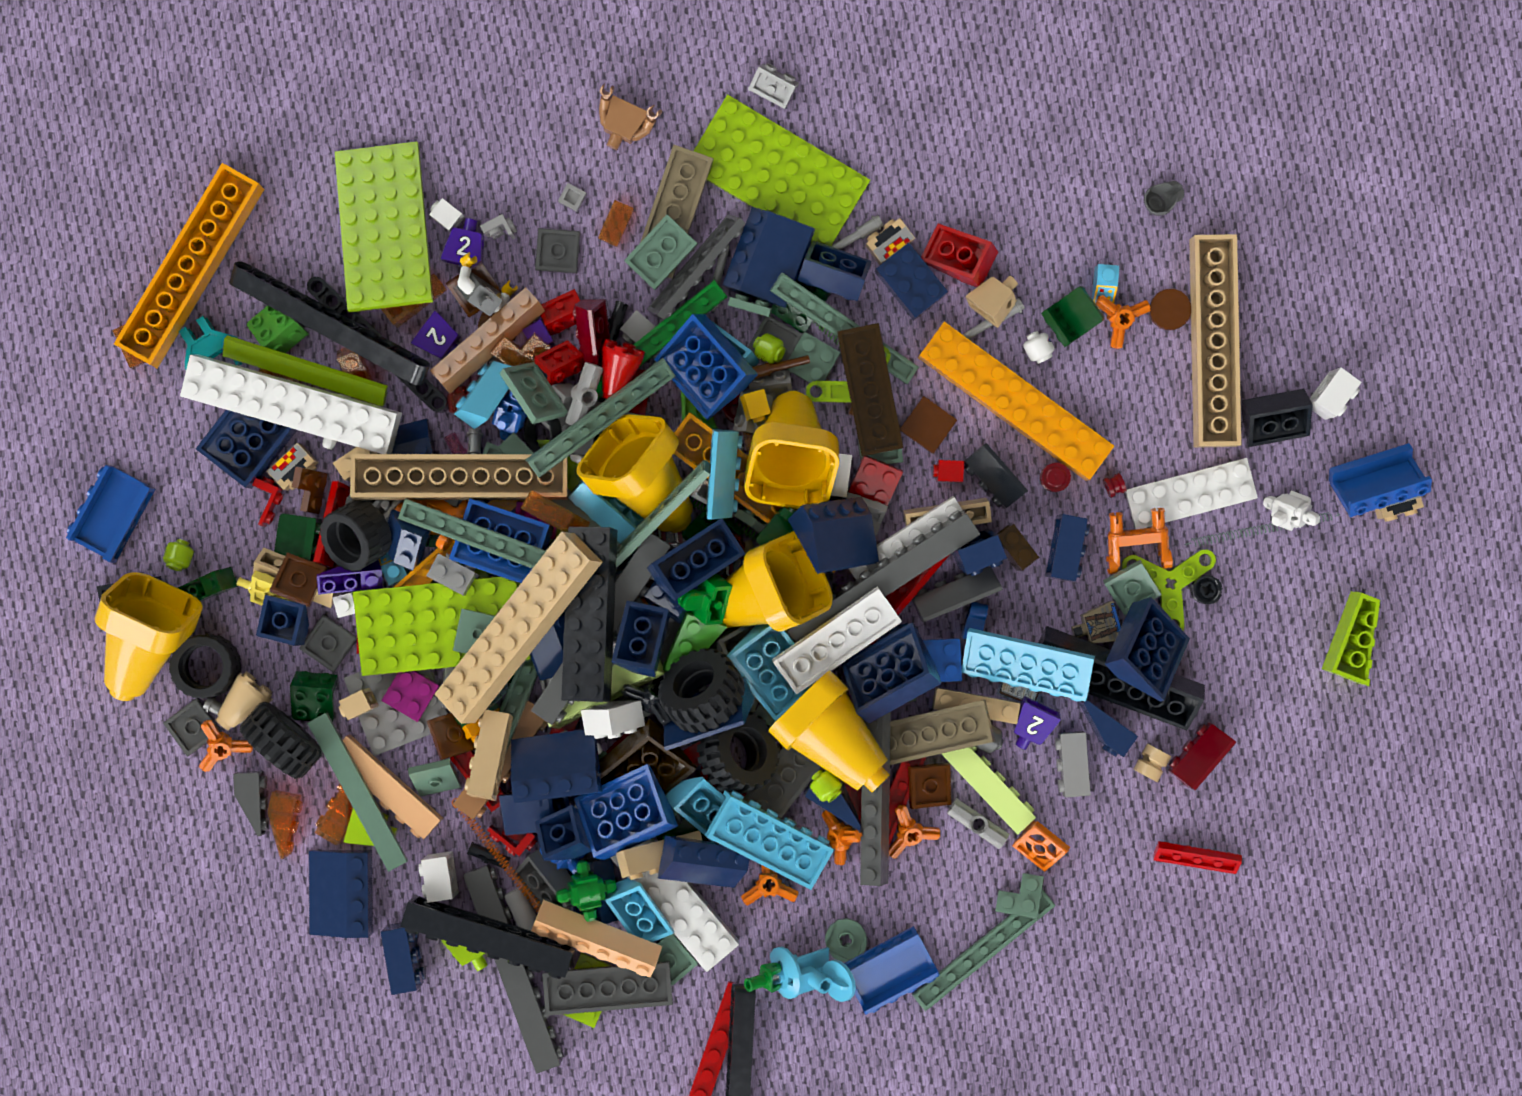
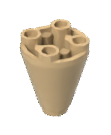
(242, 700)

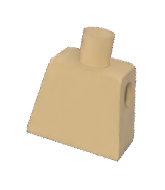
(993, 299)

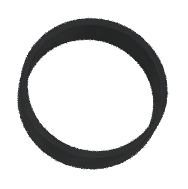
(530, 435)

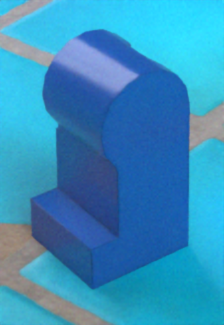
(975, 618)

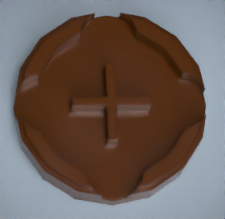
(1170, 309)

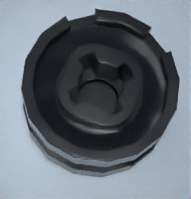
(1206, 589)

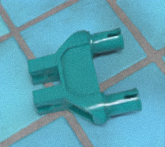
(207, 345)

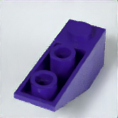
(343, 580)

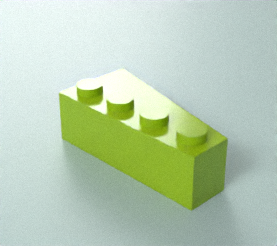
(1353, 640)

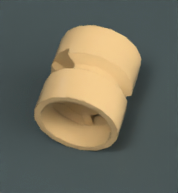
(1152, 762)

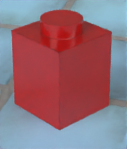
(949, 471)

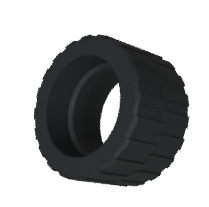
(369, 527)
(180, 672)

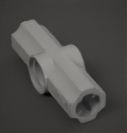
(587, 385)
(988, 831)

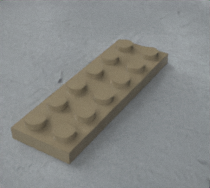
(680, 189)
(940, 732)

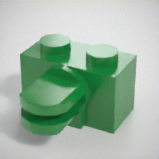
(708, 601)

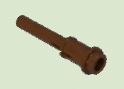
(766, 370)

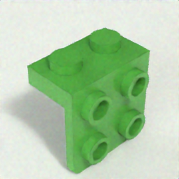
(276, 330)

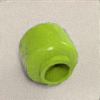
(769, 348)
(178, 555)
(825, 786)

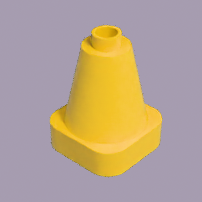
(791, 456)
(636, 467)
(777, 587)
(143, 627)
(832, 734)

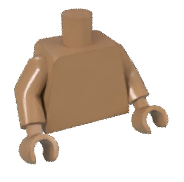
(624, 119)

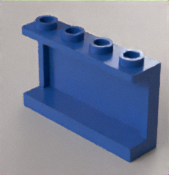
(1378, 480)
(110, 513)
(891, 970)

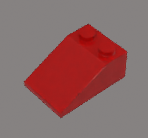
(960, 255)

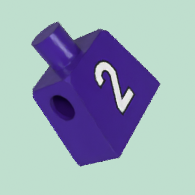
(464, 241)
(436, 337)
(1034, 722)

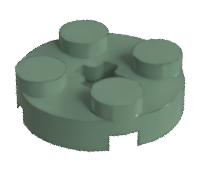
(856, 934)

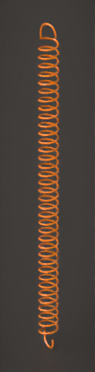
(503, 858)

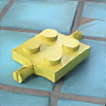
(258, 587)

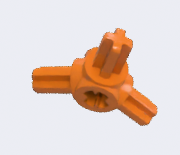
(1128, 314)
(220, 746)
(910, 832)
(840, 836)
(777, 888)

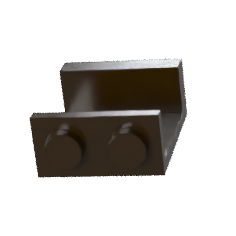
(1017, 548)

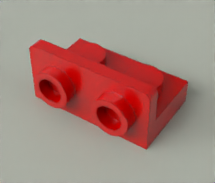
(559, 312)
(560, 362)

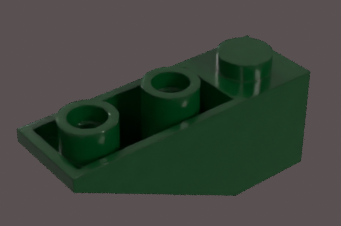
(211, 584)

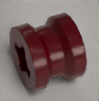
(1114, 485)

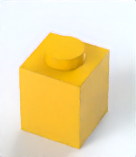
(755, 406)

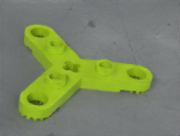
(835, 390)
(1183, 574)

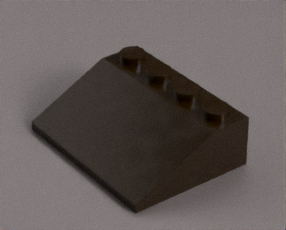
(645, 748)

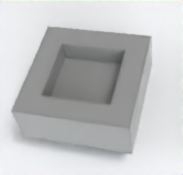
(572, 197)

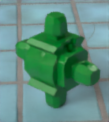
(586, 891)

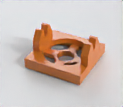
(1035, 855)

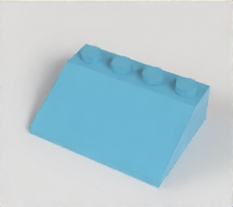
(722, 475)
(754, 661)

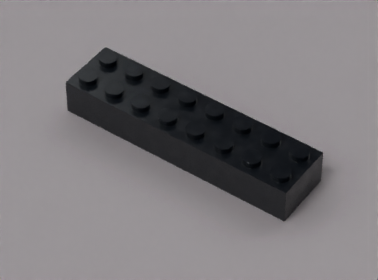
(591, 624)
(1178, 707)
(487, 936)

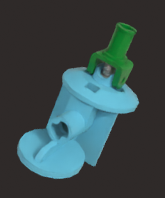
(801, 974)

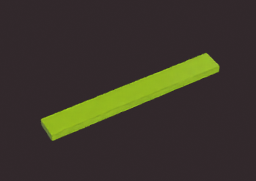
(305, 370)

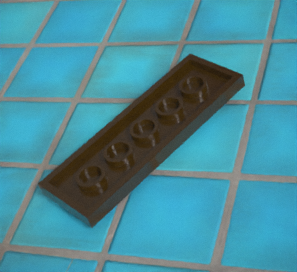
(870, 389)

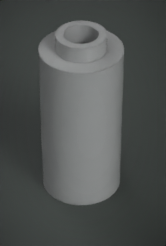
(520, 908)

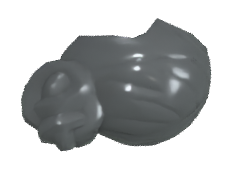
(1170, 192)

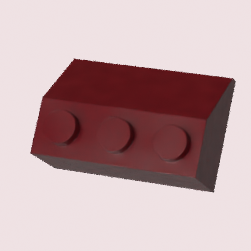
(591, 328)
(1201, 755)

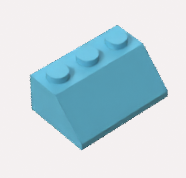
(483, 395)
(696, 802)
(638, 911)

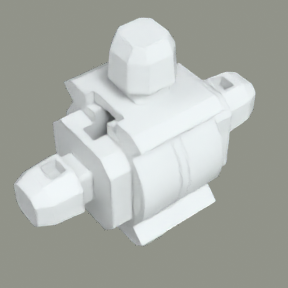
(1291, 510)

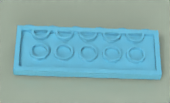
(1027, 664)
(769, 839)

